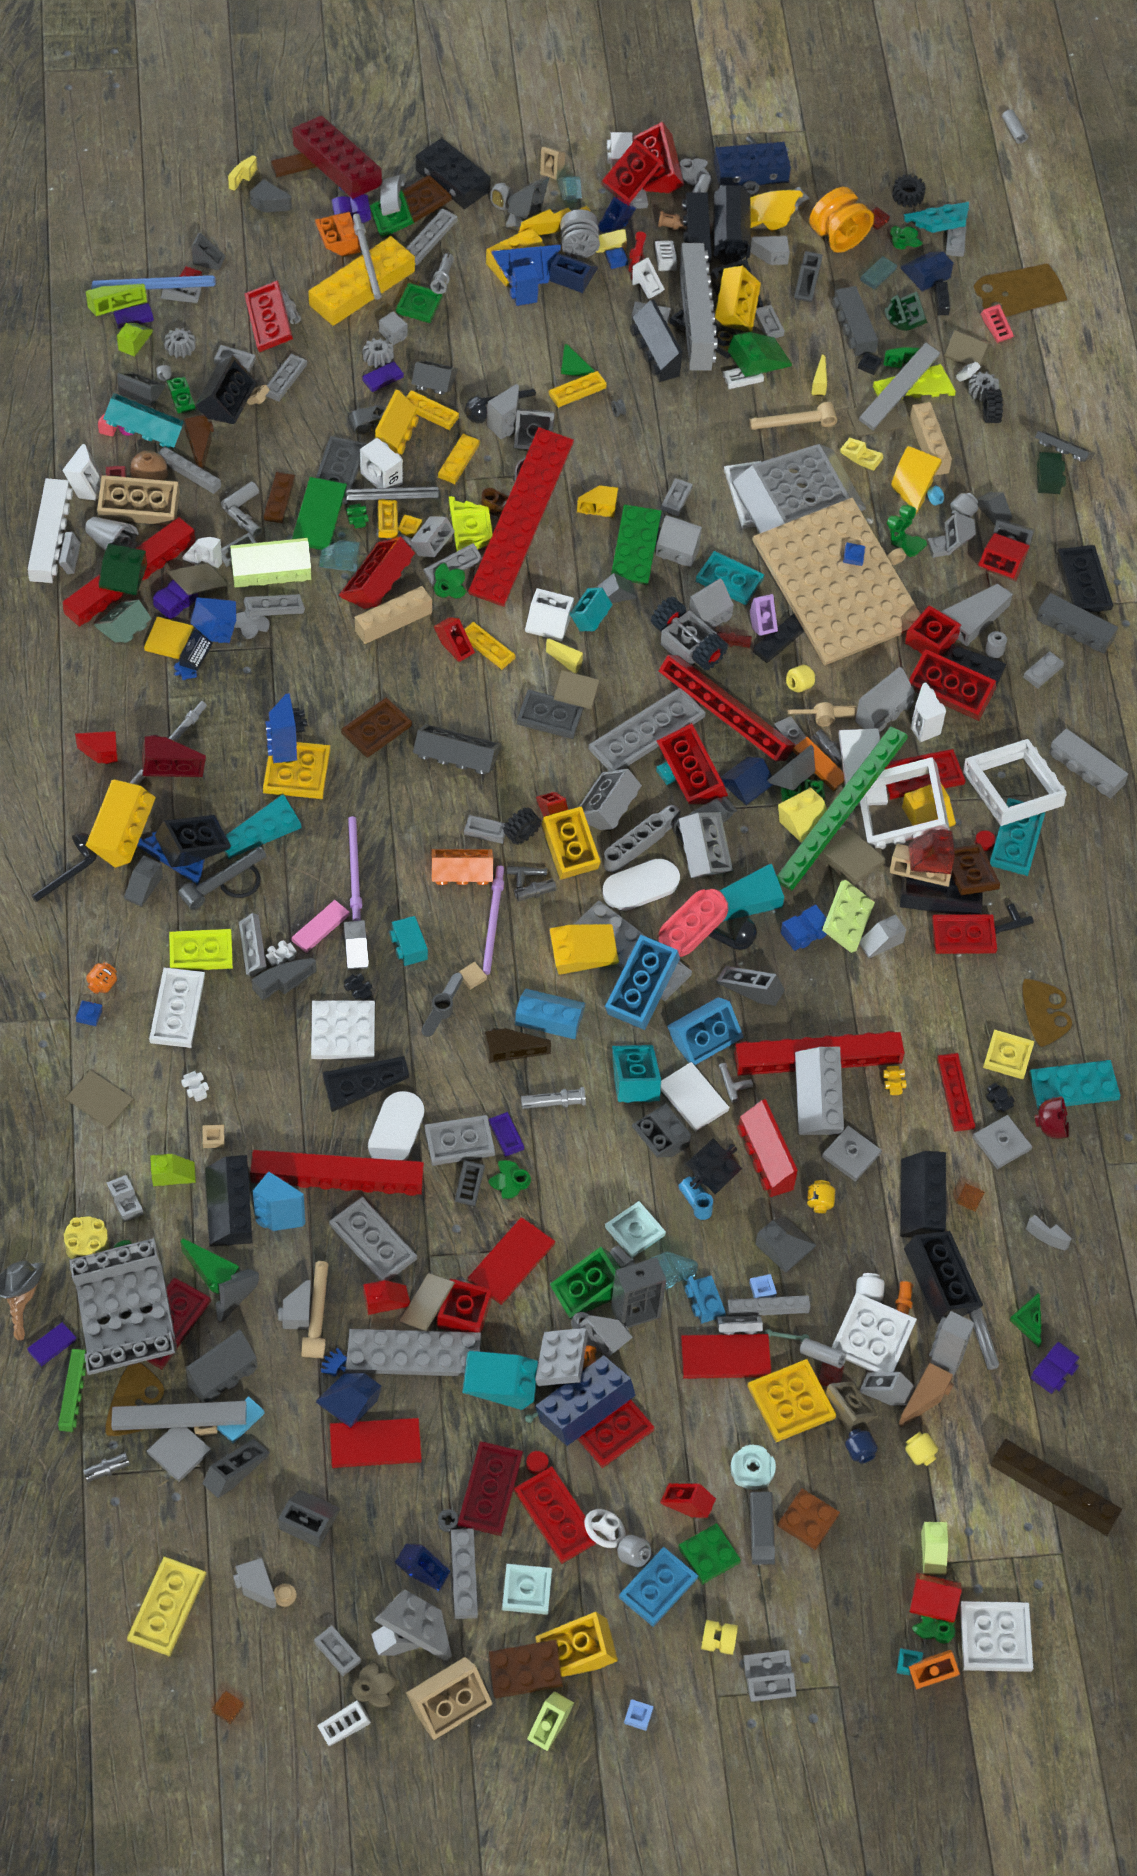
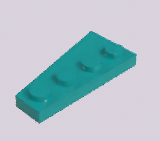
(266, 825)

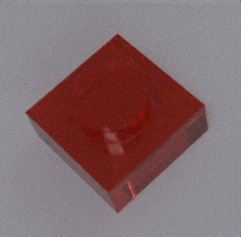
(880, 218)
(830, 1374)

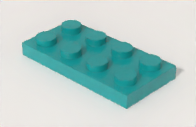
(1017, 843)
(1076, 1083)

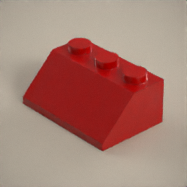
(631, 172)

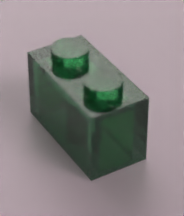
(1050, 473)

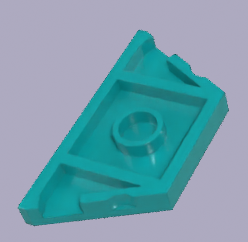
(940, 218)

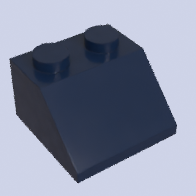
(929, 269)

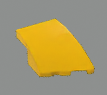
(773, 208)
(915, 476)

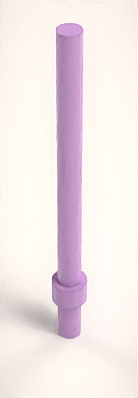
(497, 887)
(355, 900)

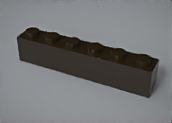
(1056, 1487)

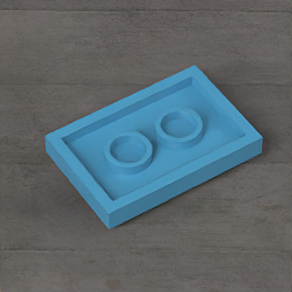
(658, 1586)

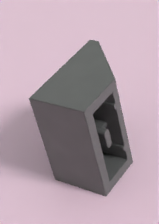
(663, 1132)
(308, 1518)

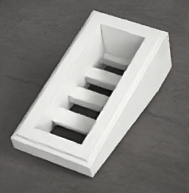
(663, 263)
(348, 1730)

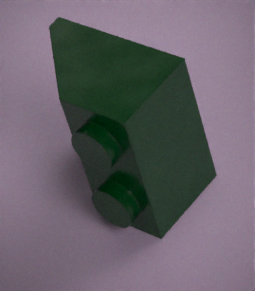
(122, 569)

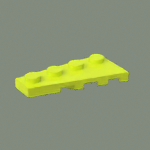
(931, 383)

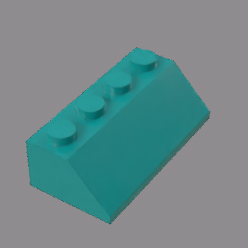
(143, 420)

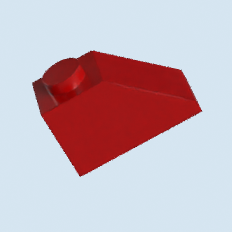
(454, 638)
(98, 746)
(551, 803)
(385, 1296)
(688, 1499)

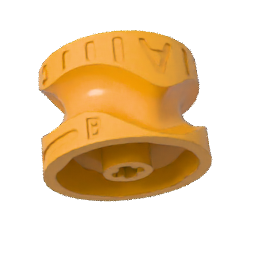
(841, 219)

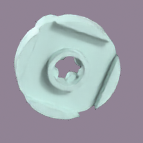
(747, 1478)

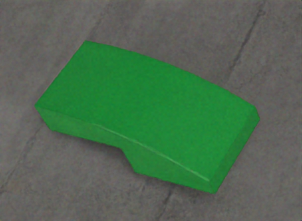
(897, 356)
(181, 395)
(817, 786)

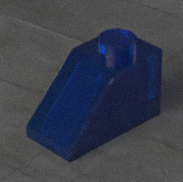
(616, 215)
(422, 1565)

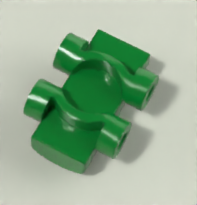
(357, 517)

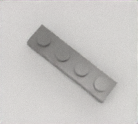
(431, 235)
(464, 1573)

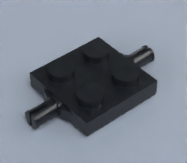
(713, 1166)

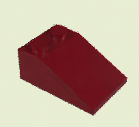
(170, 759)

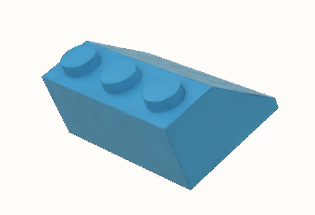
(549, 1013)
(706, 1030)
(278, 1204)

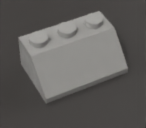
(885, 701)
(609, 798)
(705, 844)

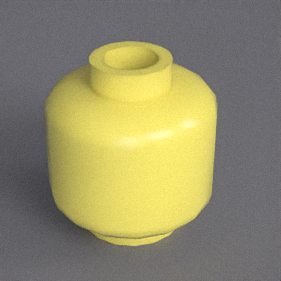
(800, 678)
(921, 1449)

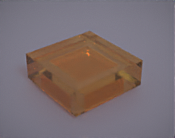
(970, 1197)
(227, 1707)

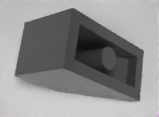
(270, 198)
(143, 881)

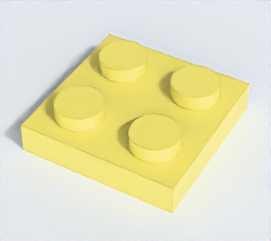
(1008, 1054)

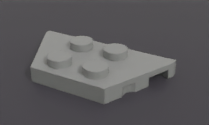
(417, 1622)

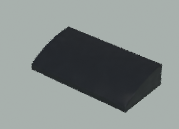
(938, 898)

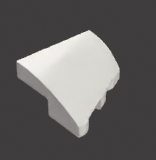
(205, 550)

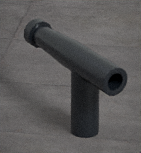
(1017, 920)

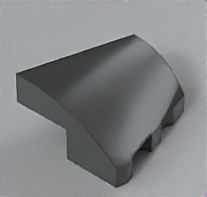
(235, 1291)

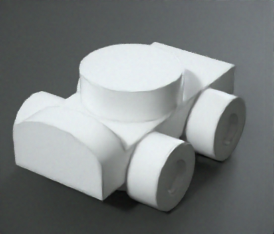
(279, 956)
(195, 1087)

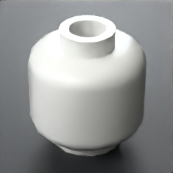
(871, 1286)

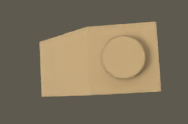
(552, 162)

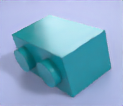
(591, 609)
(409, 941)

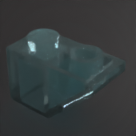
(676, 1267)

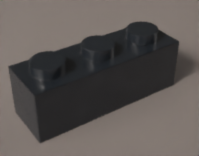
(942, 298)

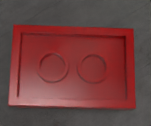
(964, 934)
(616, 1433)

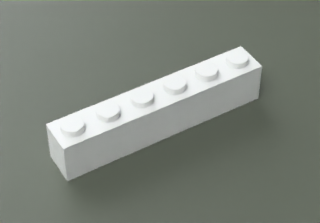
(49, 530)

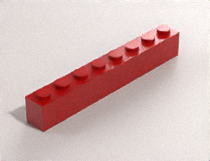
(159, 550)
(726, 708)
(855, 1051)
(339, 1172)

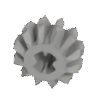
(179, 343)
(378, 352)
(980, 383)

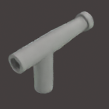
(733, 1087)

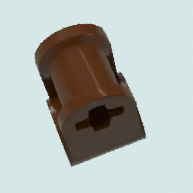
(494, 500)

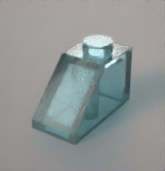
(570, 188)
(341, 556)

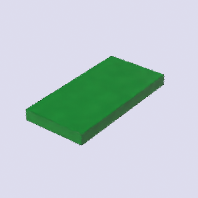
(319, 512)

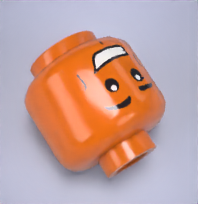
(101, 978)

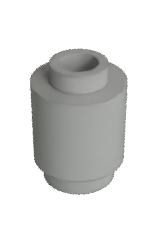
(996, 644)

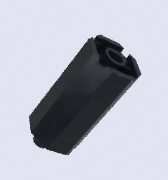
(732, 223)

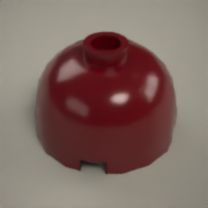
(1053, 1118)

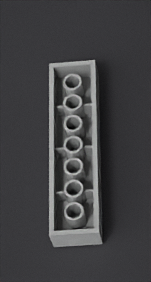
(697, 306)

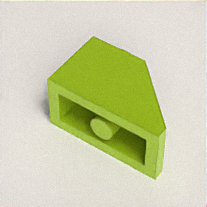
(132, 338)
(171, 1170)

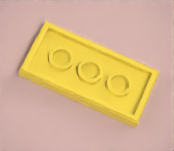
(166, 1606)

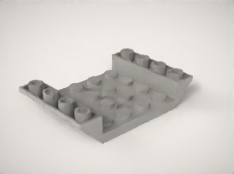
(772, 490)
(118, 1283)

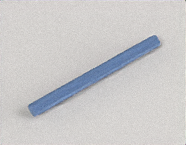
(161, 283)

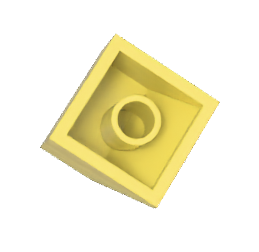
(801, 813)

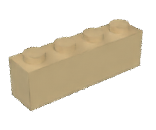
(930, 435)
(393, 615)

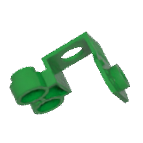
(909, 544)

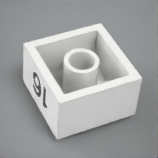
(381, 465)

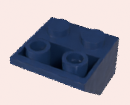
(571, 272)

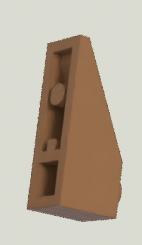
(928, 1393)

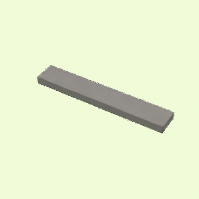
(899, 386)
(179, 1415)

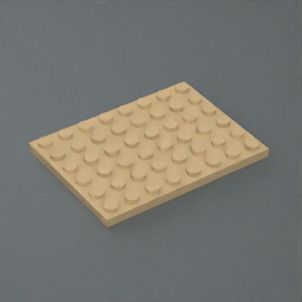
(837, 602)

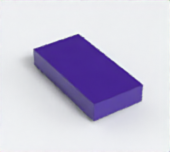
(135, 314)
(382, 376)
(506, 1134)
(51, 1344)

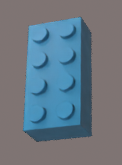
(642, 982)

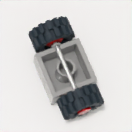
(687, 635)

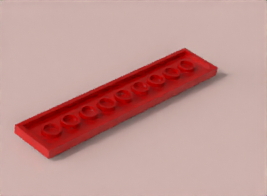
(521, 517)

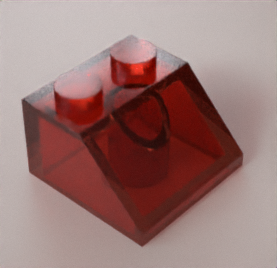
(932, 852)

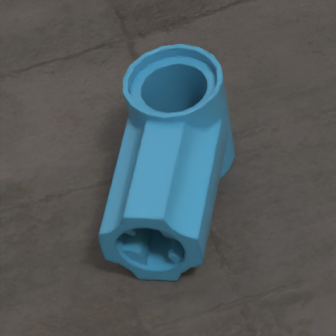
(697, 1198)

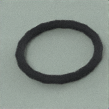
(248, 893)

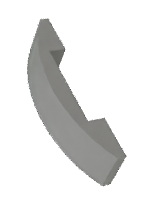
(390, 194)

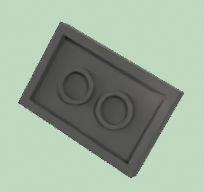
(1064, 446)
(549, 715)

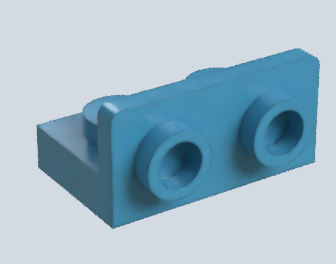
(705, 1299)

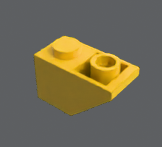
(598, 501)

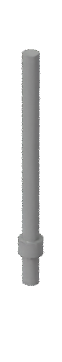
(360, 231)
(190, 718)

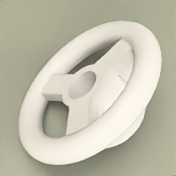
(606, 1526)

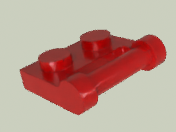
(637, 253)

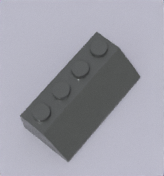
(456, 748)

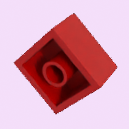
(933, 632)
(465, 1308)

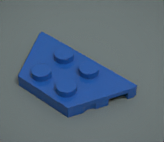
(540, 256)
(152, 847)

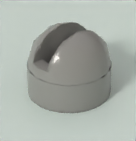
(163, 372)

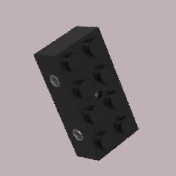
(453, 172)

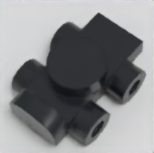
(299, 722)
(358, 989)
(1000, 1095)

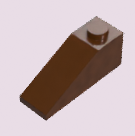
(199, 436)

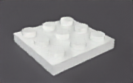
(343, 1029)
(873, 1334)
(996, 1636)

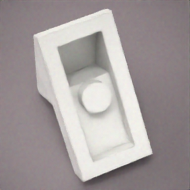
(647, 277)

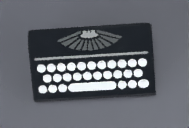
(195, 651)

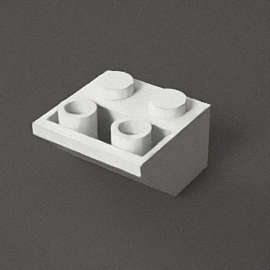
(83, 474)
(549, 614)
(928, 715)

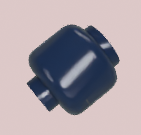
(861, 1446)

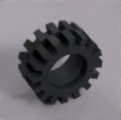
(910, 183)
(992, 406)
(522, 826)

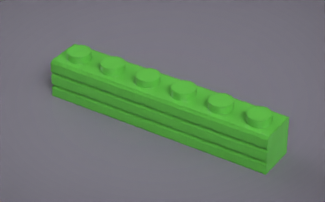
(72, 1391)

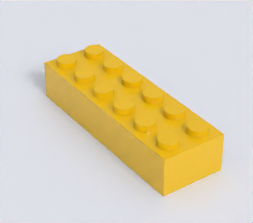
(351, 287)

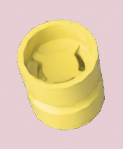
(727, 1639)

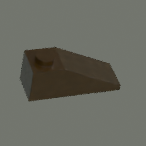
(511, 1045)

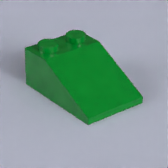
(757, 354)
(587, 1283)

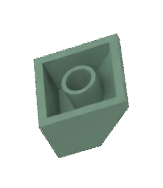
(124, 621)

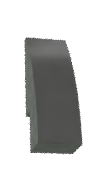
(808, 276)
(283, 977)

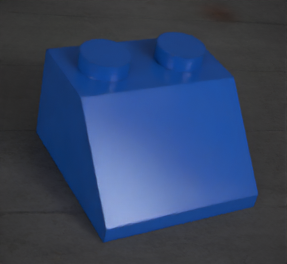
(214, 618)

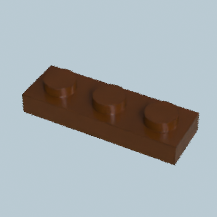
(279, 497)

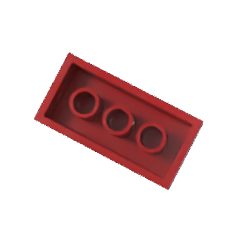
(953, 684)

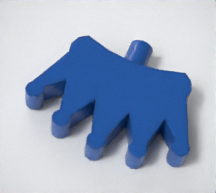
(185, 673)
(335, 1363)

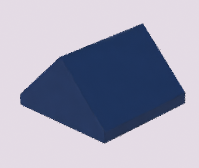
(748, 779)

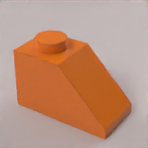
(934, 1669)

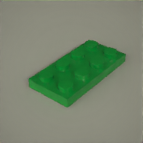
(636, 543)

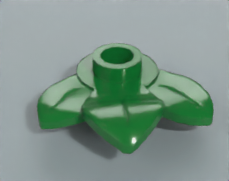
(905, 237)
(451, 580)
(507, 1179)
(931, 1628)

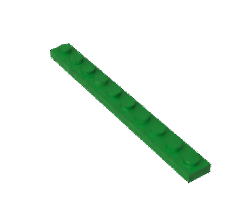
(841, 808)

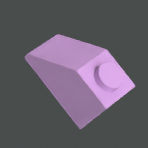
(763, 615)

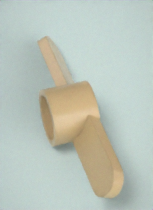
(826, 713)

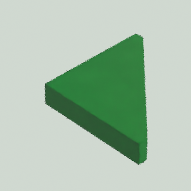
(573, 364)
(1028, 1320)

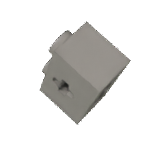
(432, 536)

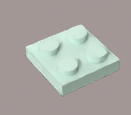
(635, 1229)
(527, 1589)

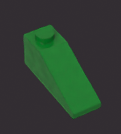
(208, 1265)

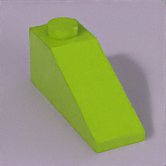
(113, 298)

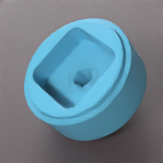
(935, 495)

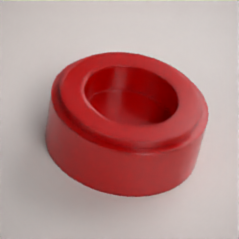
(986, 839)
(537, 1462)

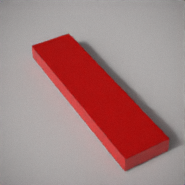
(956, 1092)

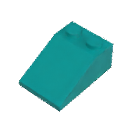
(636, 1073)
(501, 1378)

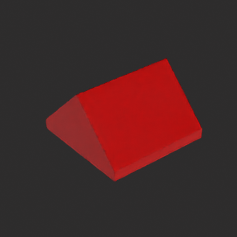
(935, 1597)

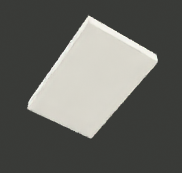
(693, 1096)

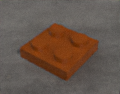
(808, 1519)

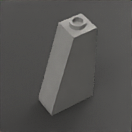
(979, 611)

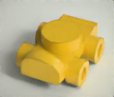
(894, 1081)

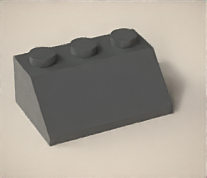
(221, 1367)

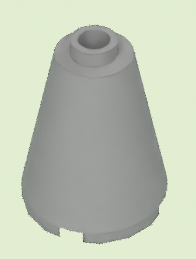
(112, 532)

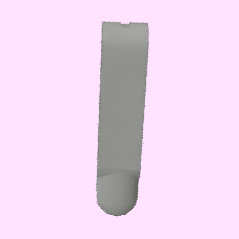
(635, 843)

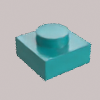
(665, 773)
(906, 1659)

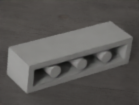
(1088, 763)
(951, 1342)

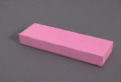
(320, 926)

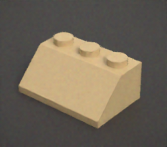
(449, 1698)

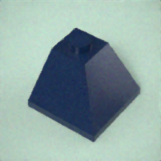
(350, 1397)

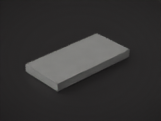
(373, 1240)

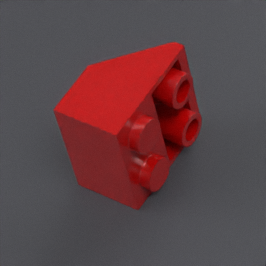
(1004, 557)

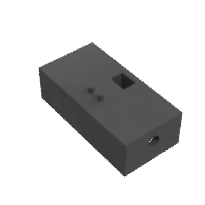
(640, 1287)

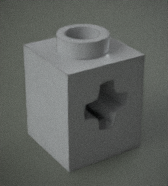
(393, 328)

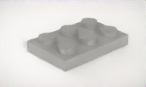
(459, 1140)
(561, 1357)

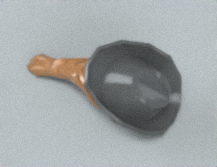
(18, 1286)

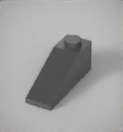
(755, 985)
(234, 1468)

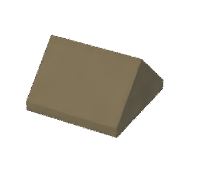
(967, 348)
(577, 689)
(850, 1405)

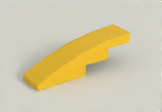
(546, 222)

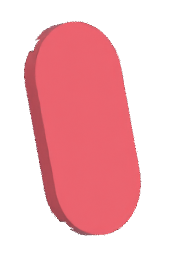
(694, 921)

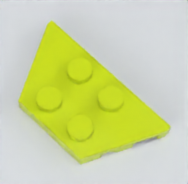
(470, 524)

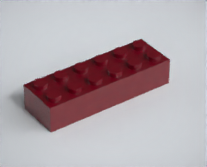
(337, 157)

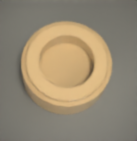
(896, 556)

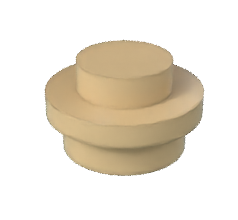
(285, 1595)

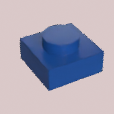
(616, 258)
(854, 554)
(89, 1013)

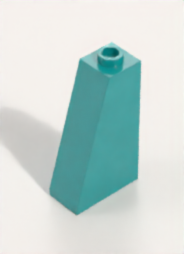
(754, 894)

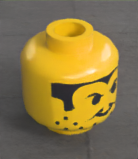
(821, 1196)

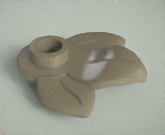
(376, 1684)

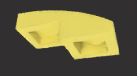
(243, 170)
(857, 452)

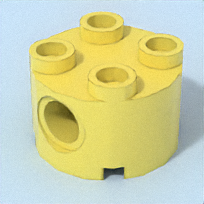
(85, 1237)

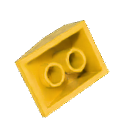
(583, 947)
(583, 1644)

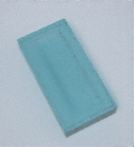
(878, 273)

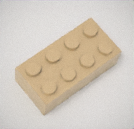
(138, 500)

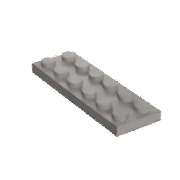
(640, 733)
(626, 939)
(410, 1352)

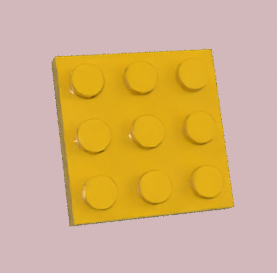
(301, 777)
(791, 1400)

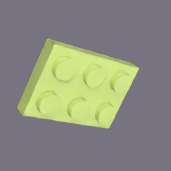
(848, 916)

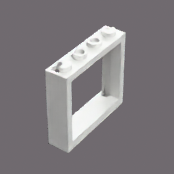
(1024, 749)
(897, 774)

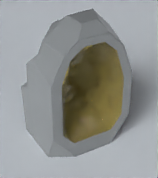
(500, 195)

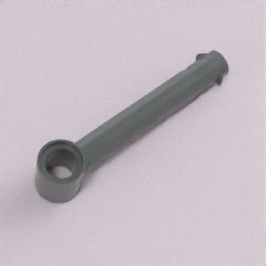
(194, 896)

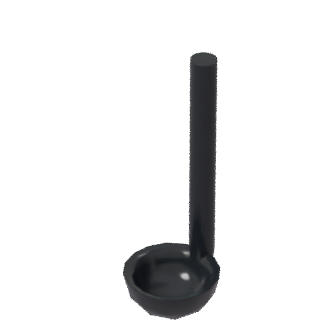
(476, 406)
(80, 841)
(744, 939)

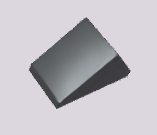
(206, 254)
(995, 506)
(618, 588)

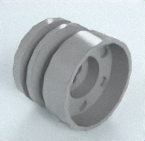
(580, 233)

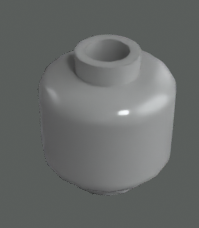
(964, 504)
(634, 1550)

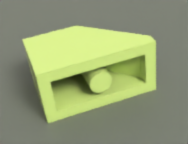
(934, 1548)
(550, 1720)

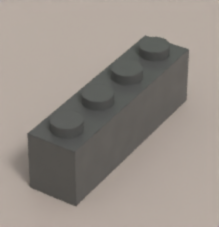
(855, 320)
(1077, 623)

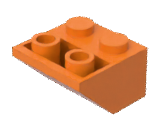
(339, 234)

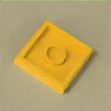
(168, 637)

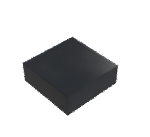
(870, 363)

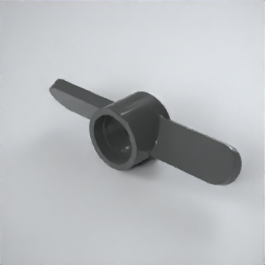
(446, 997)

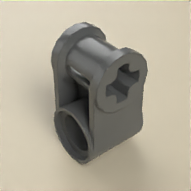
(366, 419)

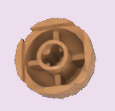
(149, 466)

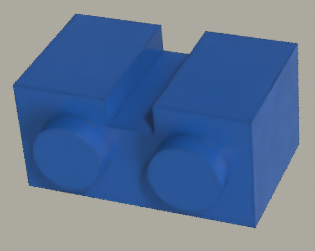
(524, 285)
(805, 928)

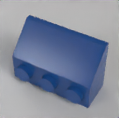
(282, 732)

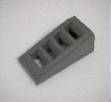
(475, 1167)

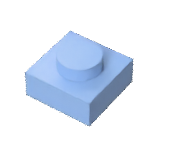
(763, 1287)
(638, 1715)

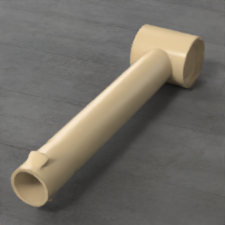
(824, 413)
(314, 1345)

